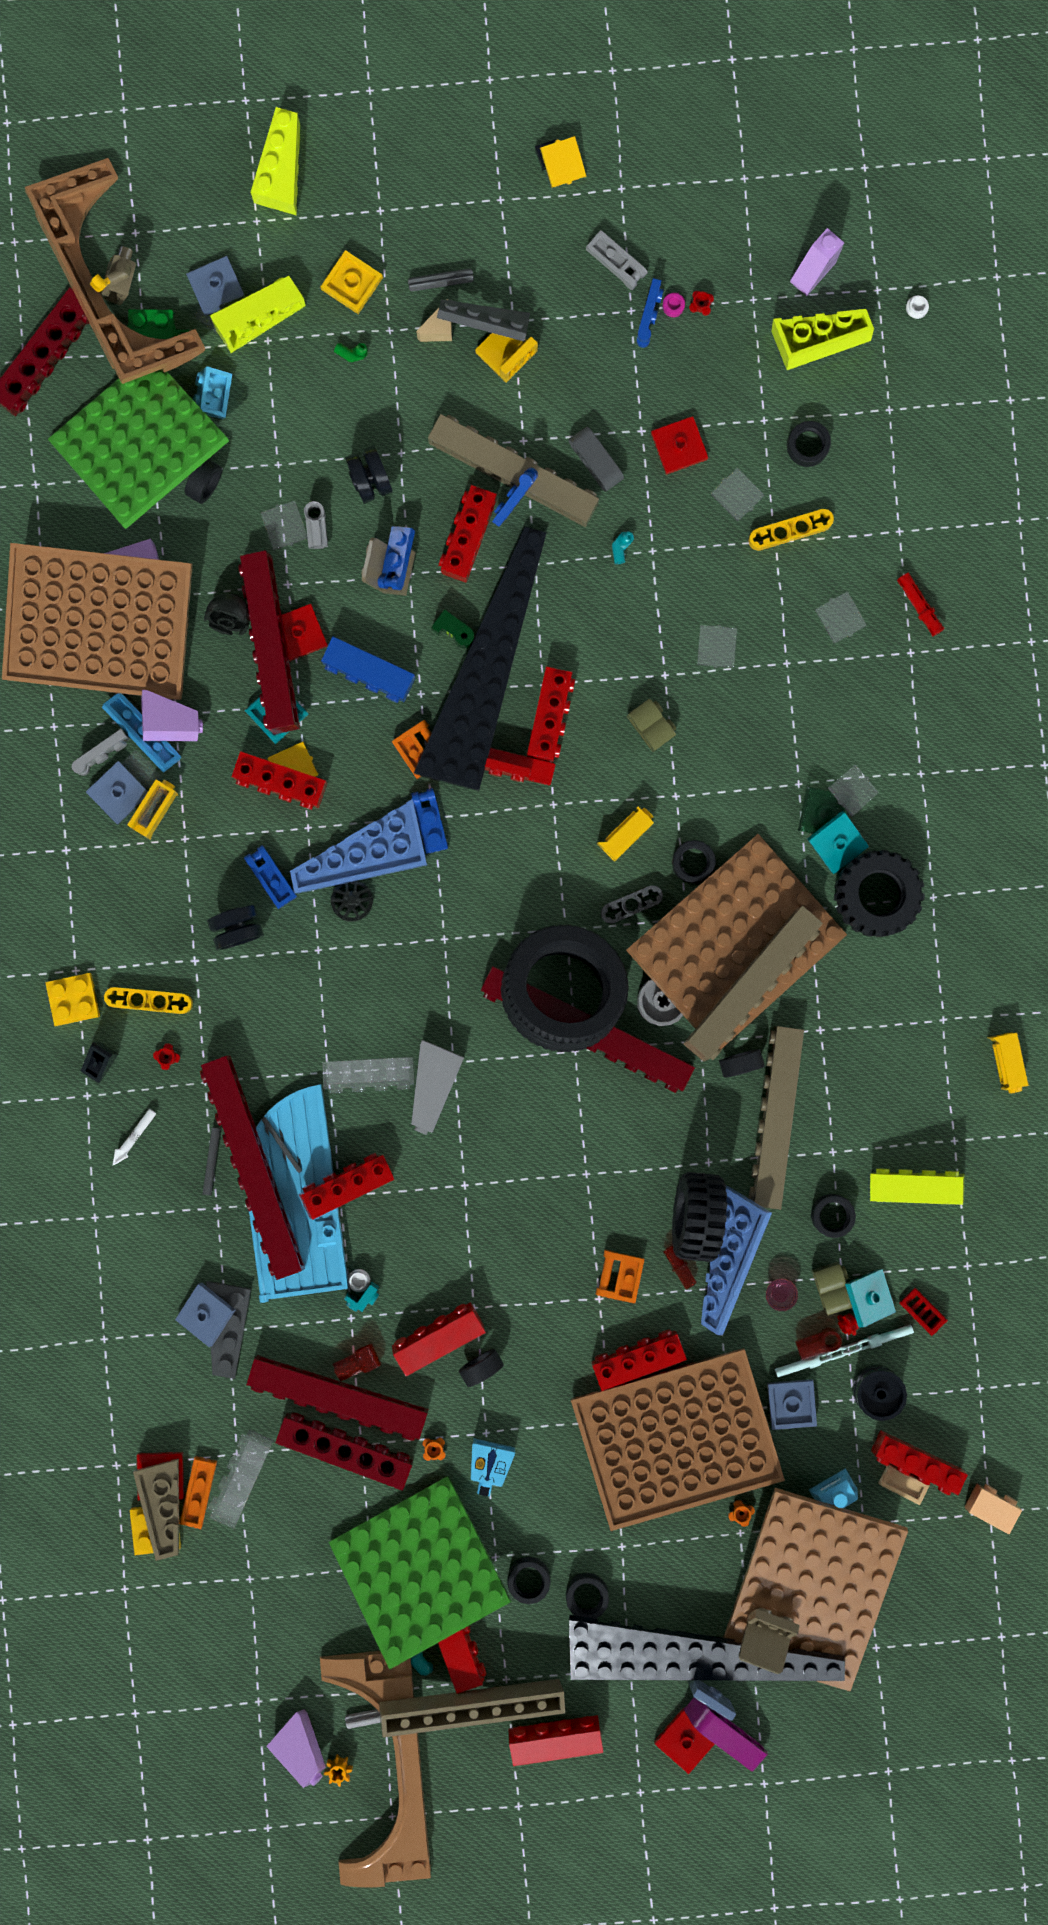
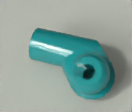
(619, 545)
(421, 1665)

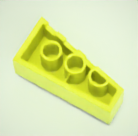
(278, 168)
(257, 313)
(819, 336)
(917, 1187)

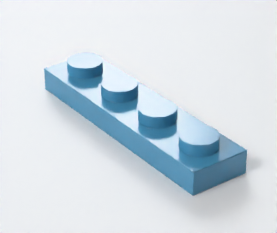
(131, 722)

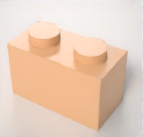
(993, 1508)

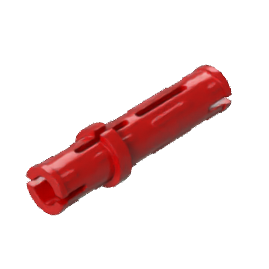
(919, 602)

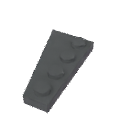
(485, 318)
(227, 1347)

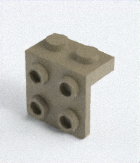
(374, 564)
(767, 1640)

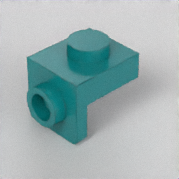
(369, 1296)

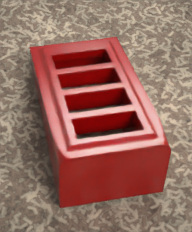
(904, 1303)

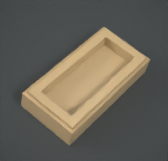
(903, 1485)

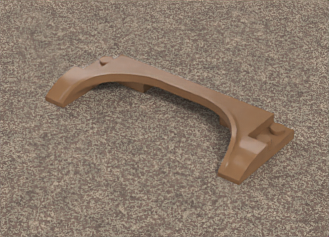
(60, 210)
(406, 1849)

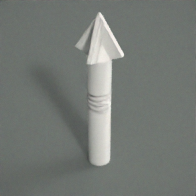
(121, 1154)

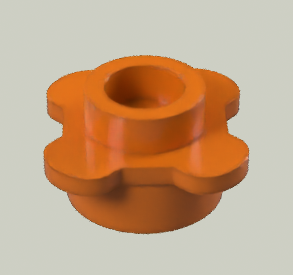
(434, 1455)
(741, 1519)

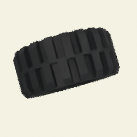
(909, 893)
(699, 1217)

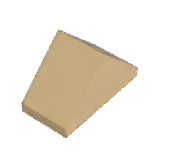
(435, 329)

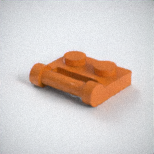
(409, 746)
(627, 1278)

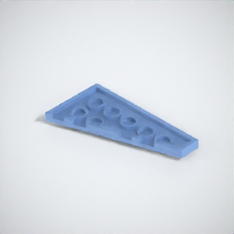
(375, 850)
(727, 1273)

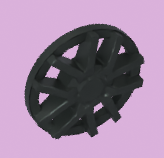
(351, 901)

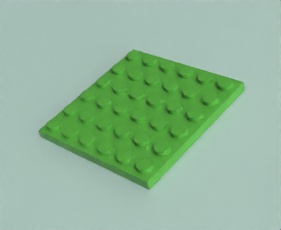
(138, 443)
(419, 1572)

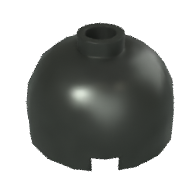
(228, 614)

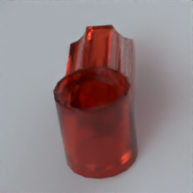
(816, 1345)
(363, 1360)

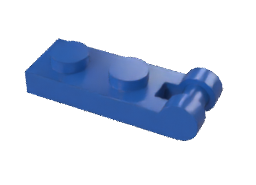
(649, 314)
(515, 495)
(396, 558)
(429, 822)
(271, 877)

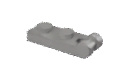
(616, 259)
(100, 752)

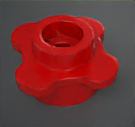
(706, 298)
(160, 1056)
(848, 1324)

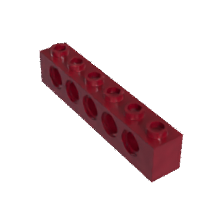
(30, 354)
(331, 1454)

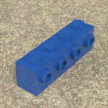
(368, 669)

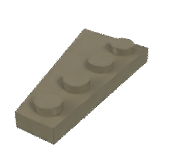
(160, 1504)

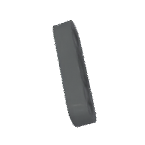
(613, 905)

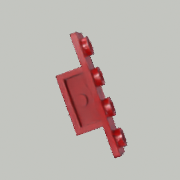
(519, 767)

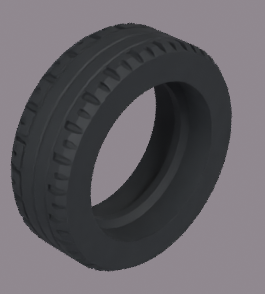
(590, 950)

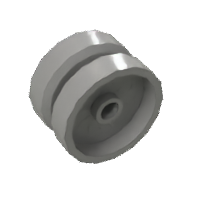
(651, 1010)

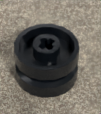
(369, 474)
(235, 927)
(889, 1402)

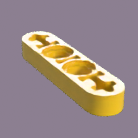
(791, 531)
(148, 1000)

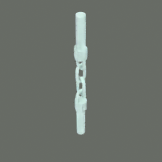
(873, 1341)

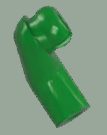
(351, 355)

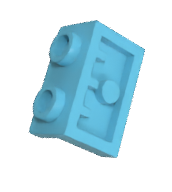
(213, 391)

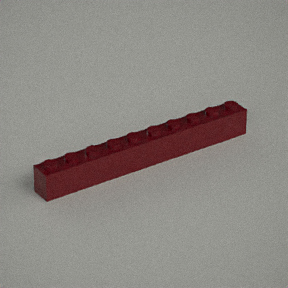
(615, 1045)
(252, 1167)

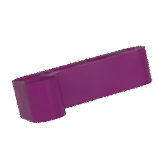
(725, 1735)

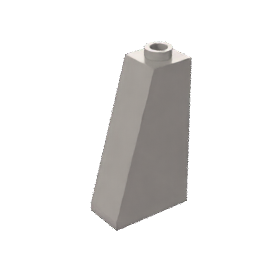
(433, 1084)

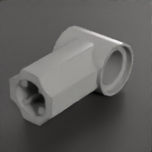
(316, 527)

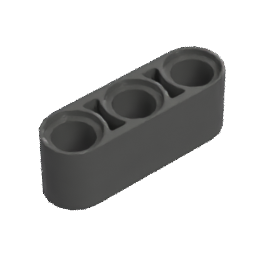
(596, 459)

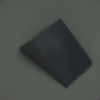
(98, 1061)

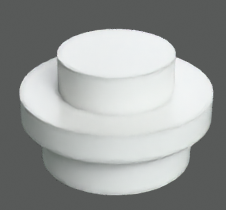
(917, 307)
(359, 1280)

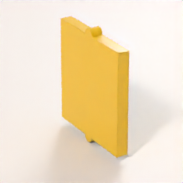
(563, 162)
(295, 758)

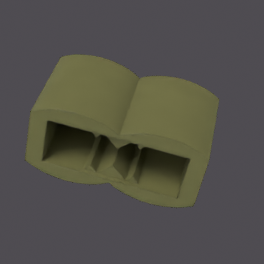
(651, 724)
(831, 1287)

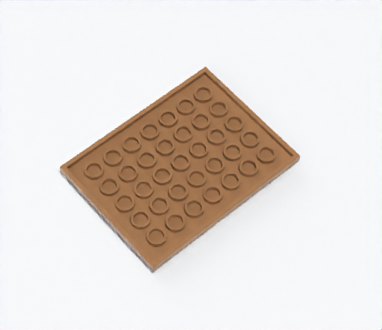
(96, 621)
(724, 926)
(677, 1439)
(823, 1572)

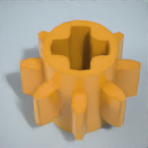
(340, 1776)

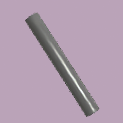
(211, 1161)

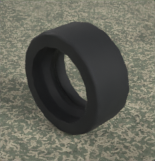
(814, 427)
(203, 481)
(693, 844)
(741, 1063)
(850, 1218)
(481, 1368)
(582, 1579)
(525, 1597)

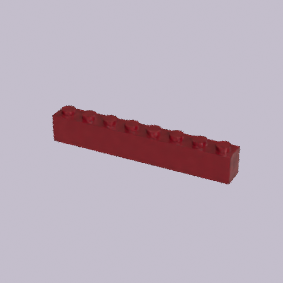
(269, 642)
(337, 1397)

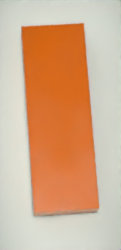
(198, 1492)

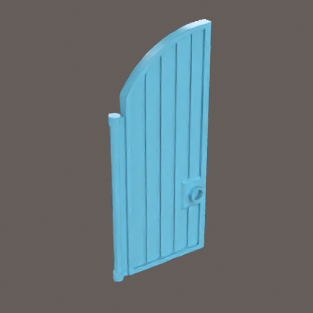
(320, 1240)

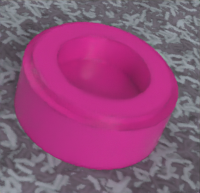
(673, 305)

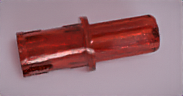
(680, 1268)

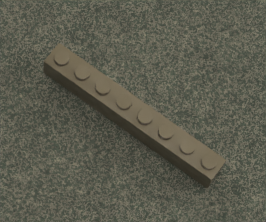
(507, 467)
(753, 983)
(777, 1117)
(471, 1708)

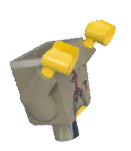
(117, 278)

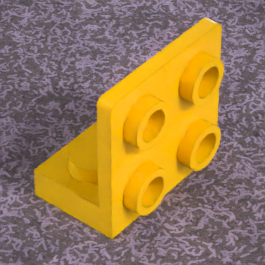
(506, 354)

